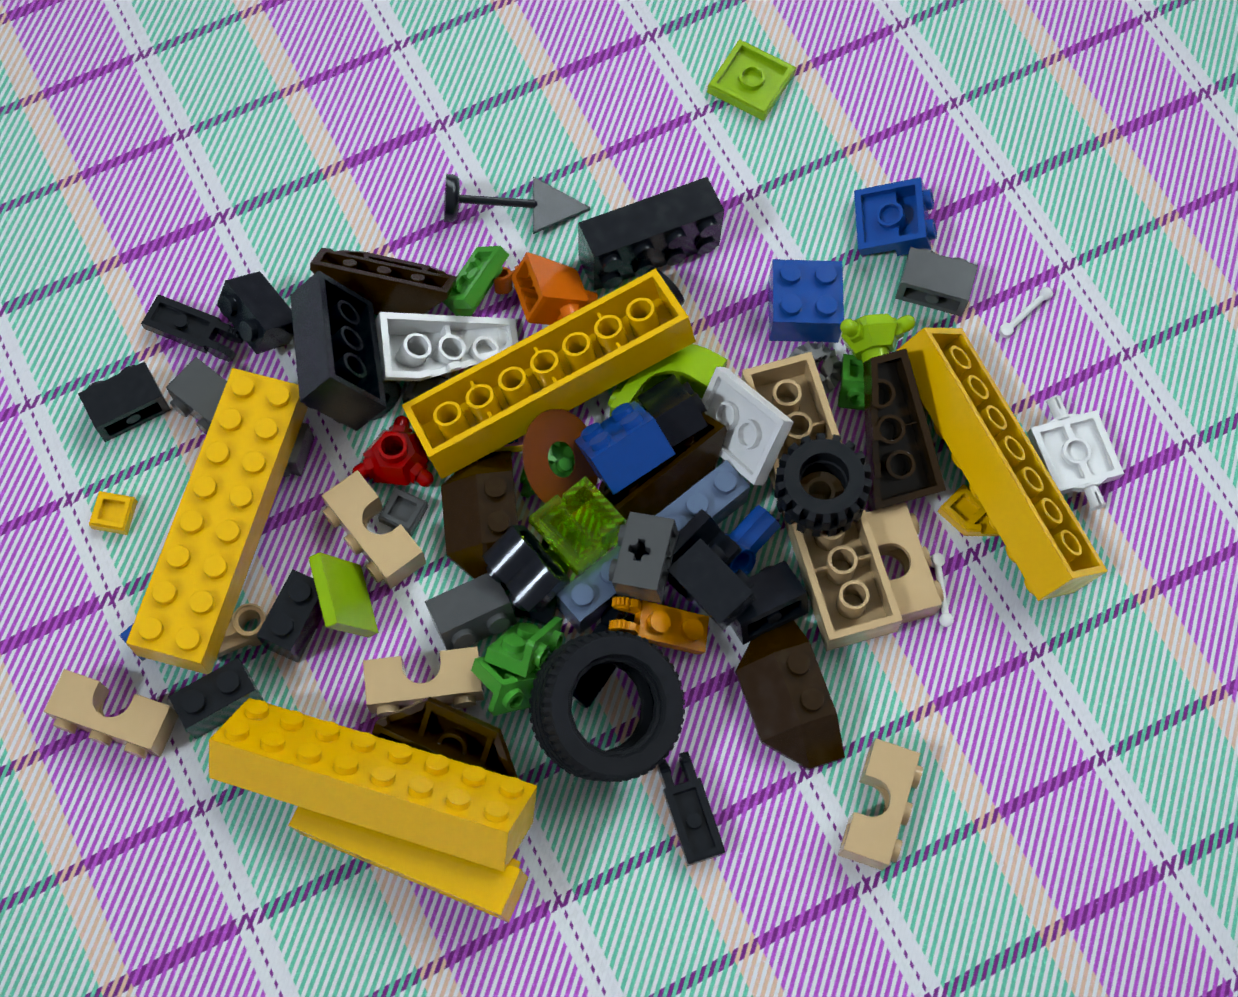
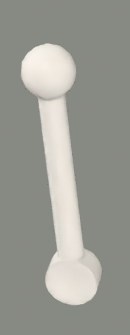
(1007, 329)
(938, 561)

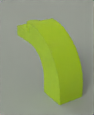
(690, 364)

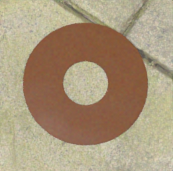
(542, 433)

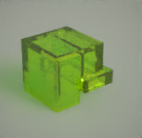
(579, 525)

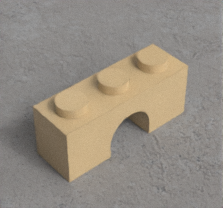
(897, 537)
(390, 555)
(390, 690)
(80, 703)
(893, 773)

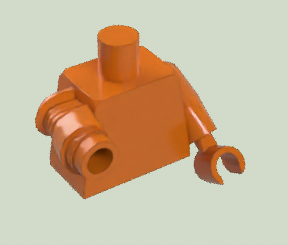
(545, 289)

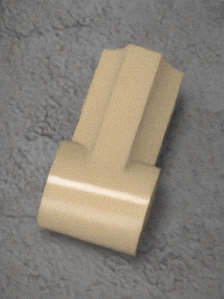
(235, 635)

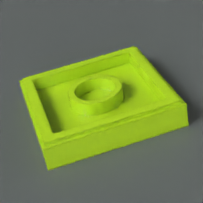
(751, 79)
(343, 595)

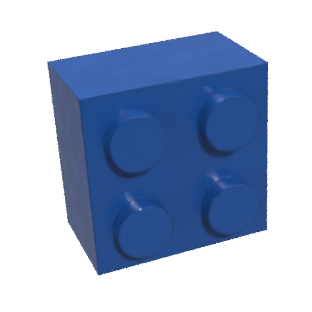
(805, 300)
(624, 446)

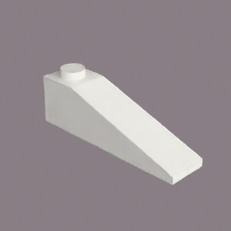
(432, 345)

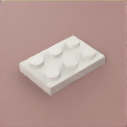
(752, 424)

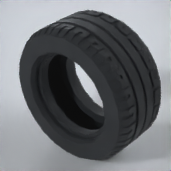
(659, 710)

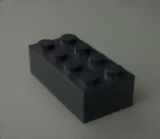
(650, 234)
(337, 352)

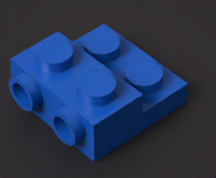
(894, 217)

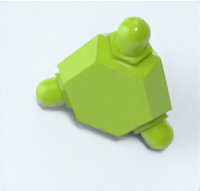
(874, 334)

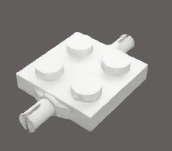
(1076, 452)

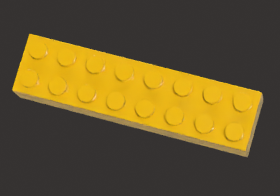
(549, 371)
(1001, 465)
(218, 523)
(373, 782)

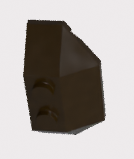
(386, 281)
(672, 478)
(478, 510)
(790, 698)
(448, 732)

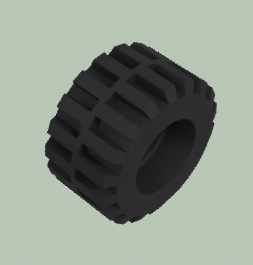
(829, 457)

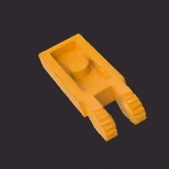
(662, 625)

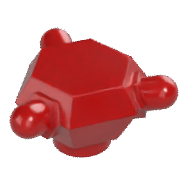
(396, 457)

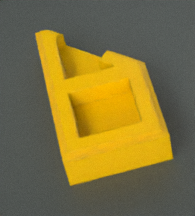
(966, 514)

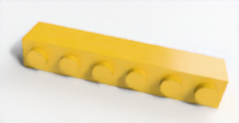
(446, 874)

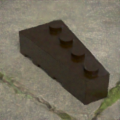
(897, 434)

